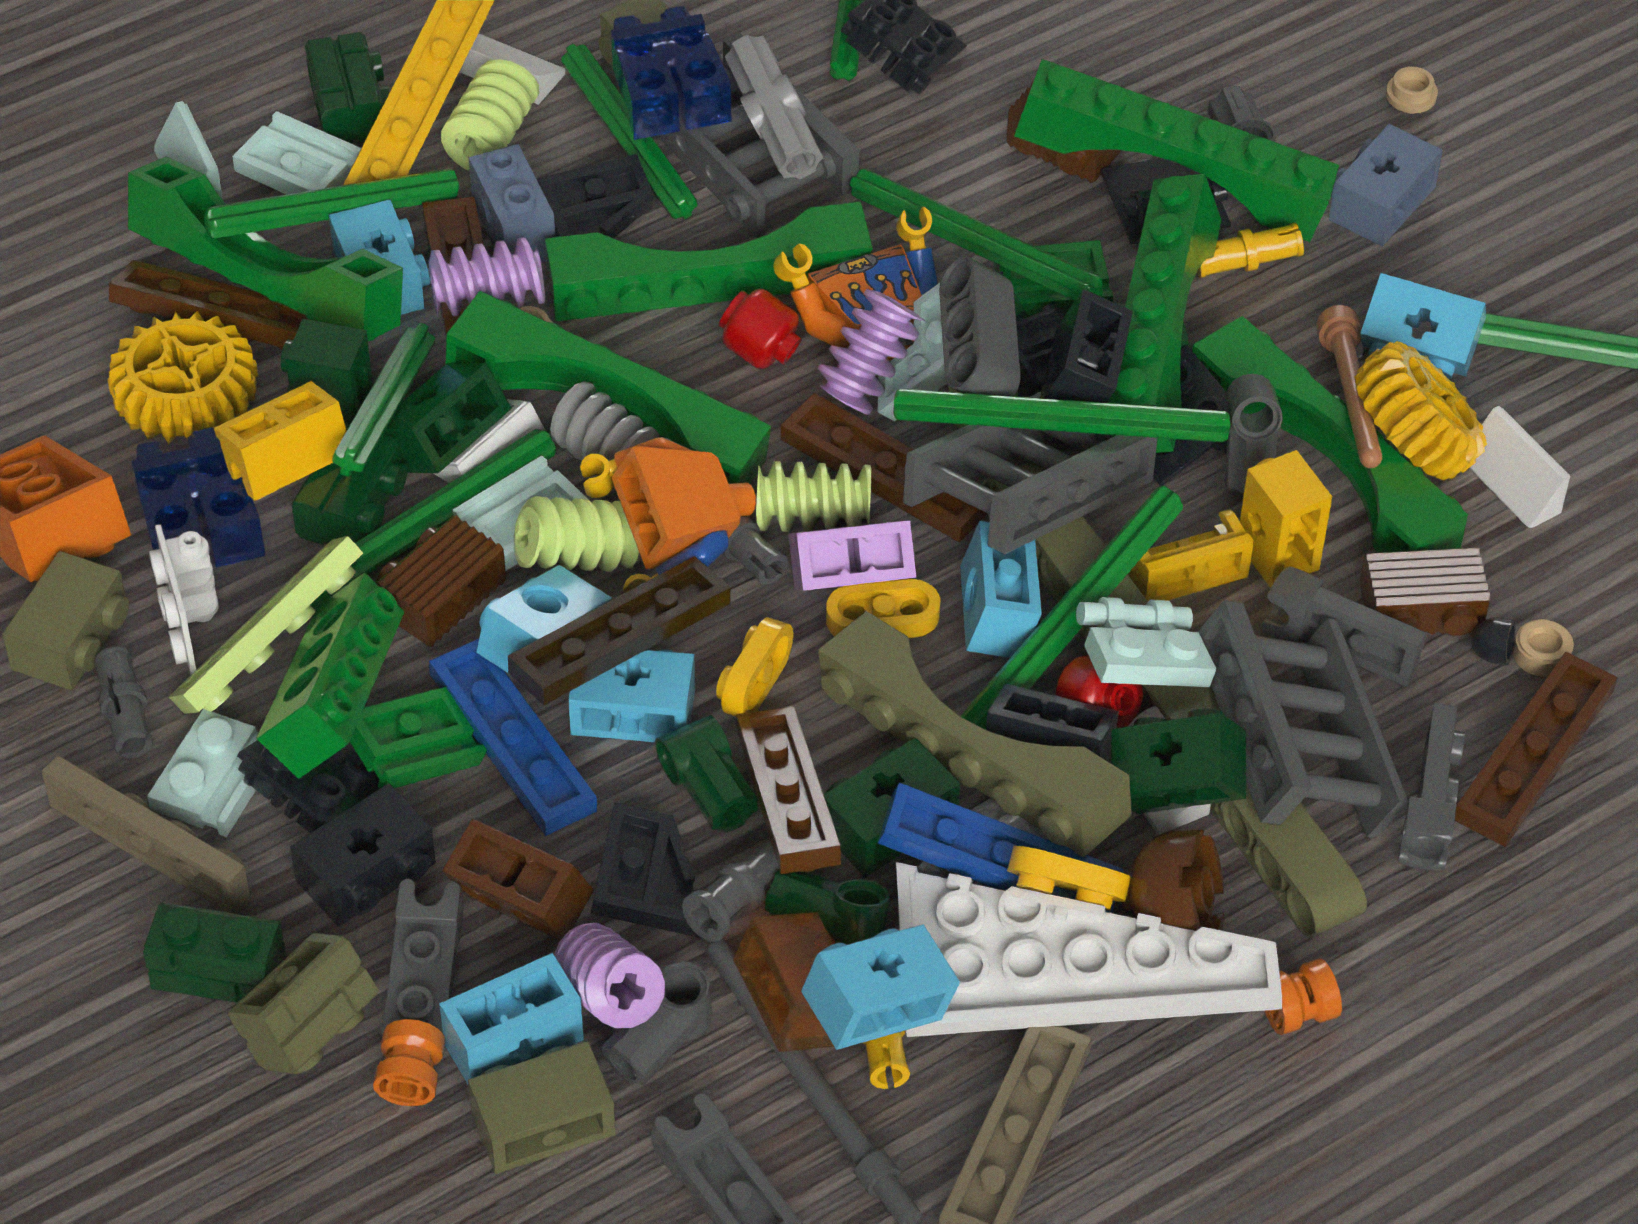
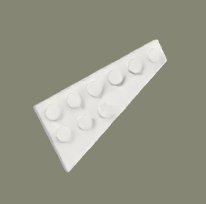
(1069, 962)

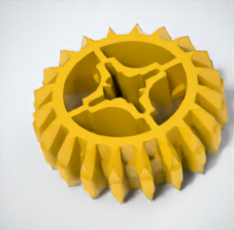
(182, 376)
(1420, 410)

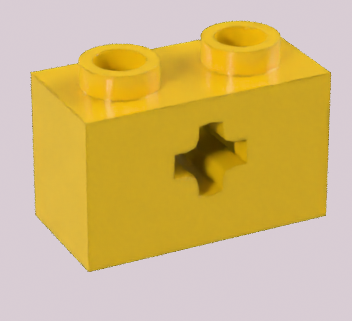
(1285, 515)

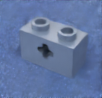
(1384, 184)
(510, 199)

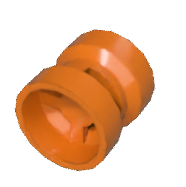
(1306, 996)
(408, 1067)

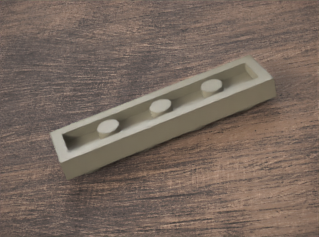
(136, 829)
(1017, 1127)

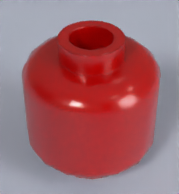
(760, 329)
(1082, 684)

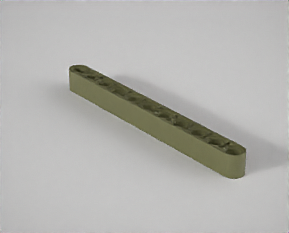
(1290, 858)

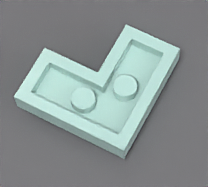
(925, 359)

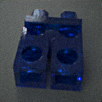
(669, 66)
(192, 483)

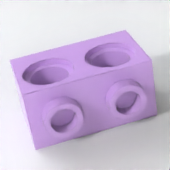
(852, 555)

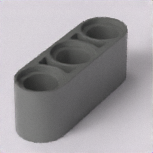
(978, 329)

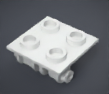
(188, 591)

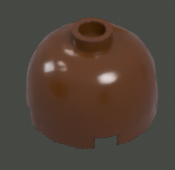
(1177, 881)

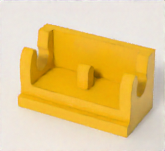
(282, 439)
(1195, 561)

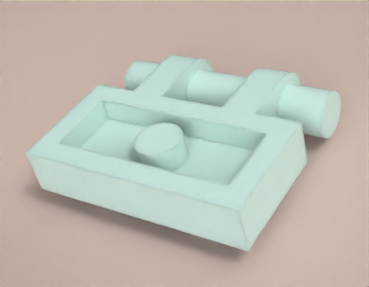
(1150, 656)

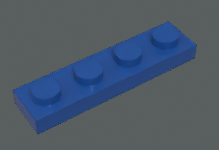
(515, 739)
(963, 839)

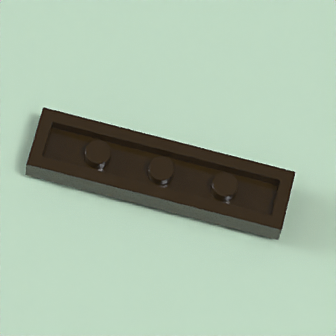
(618, 630)

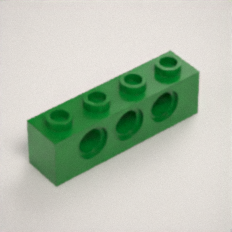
(331, 676)

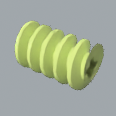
(489, 110)
(813, 497)
(573, 534)

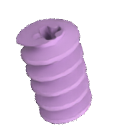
(493, 275)
(869, 351)
(611, 975)

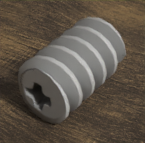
(593, 425)

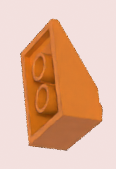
(55, 505)

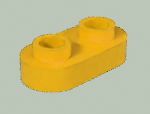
(889, 603)
(757, 667)
(1043, 870)

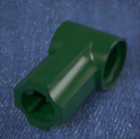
(703, 763)
(847, 909)

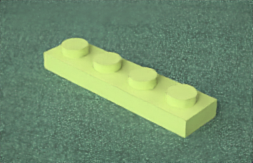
(251, 642)

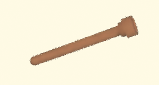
(1340, 333)

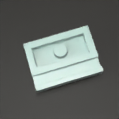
(295, 157)
(498, 506)
(203, 775)

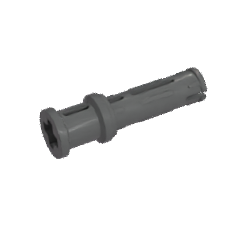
(736, 892)

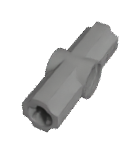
(773, 107)

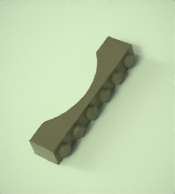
(1056, 788)

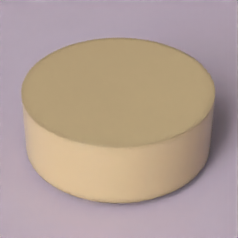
(1541, 646)

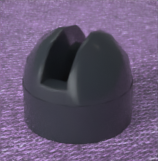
(1494, 640)

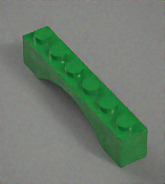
(1085, 113)
(1174, 242)
(608, 277)
(350, 291)
(544, 356)
(1399, 500)

